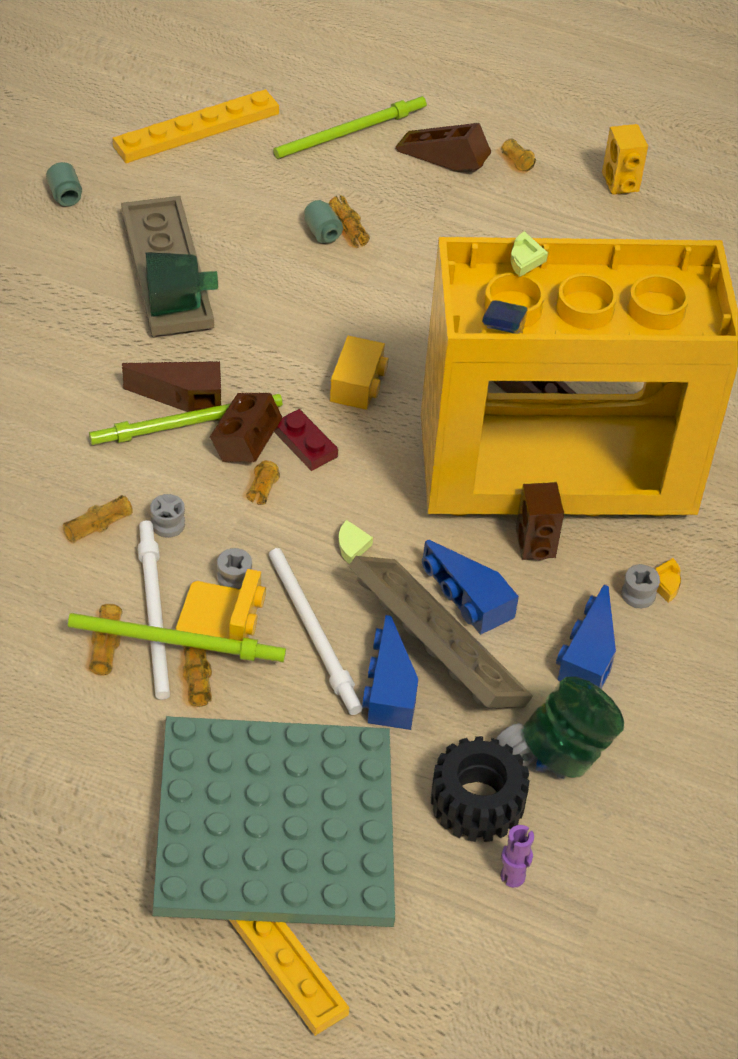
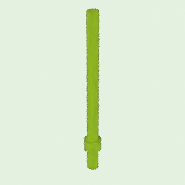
(397, 110)
(124, 431)
(247, 649)

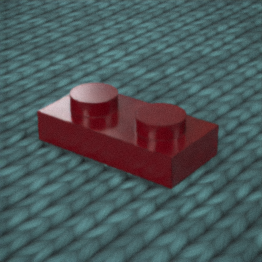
(306, 440)

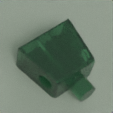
(176, 282)

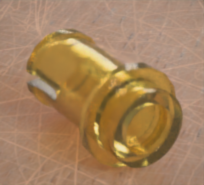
(523, 159)
(265, 476)

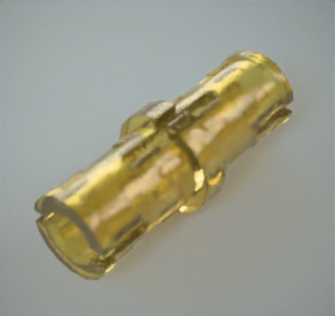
(350, 221)
(97, 518)
(103, 655)
(197, 673)

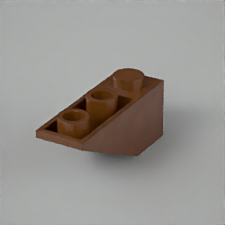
(176, 384)

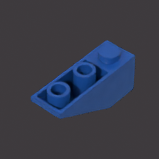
(475, 589)
(592, 644)
(395, 682)

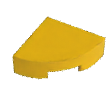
(669, 579)

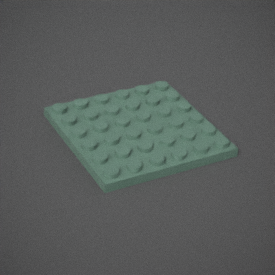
(275, 823)

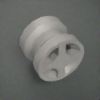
(167, 515)
(228, 565)
(645, 593)
(515, 738)

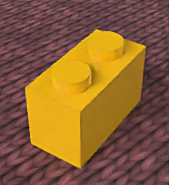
(358, 372)

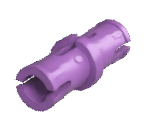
(517, 856)

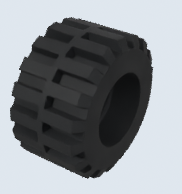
(485, 764)

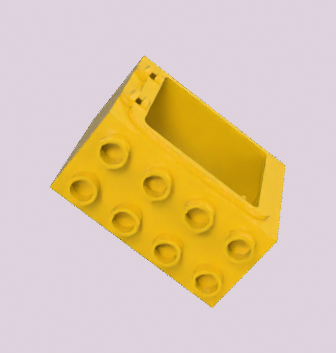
(592, 316)

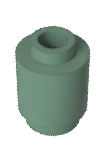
(64, 183)
(323, 221)

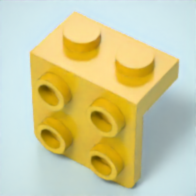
(223, 609)

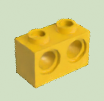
(624, 159)

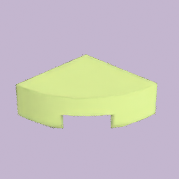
(526, 254)
(353, 541)

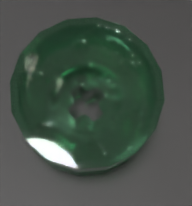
(573, 727)

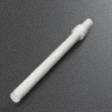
(149, 555)
(339, 679)

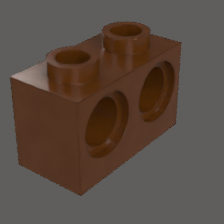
(246, 427)
(539, 521)

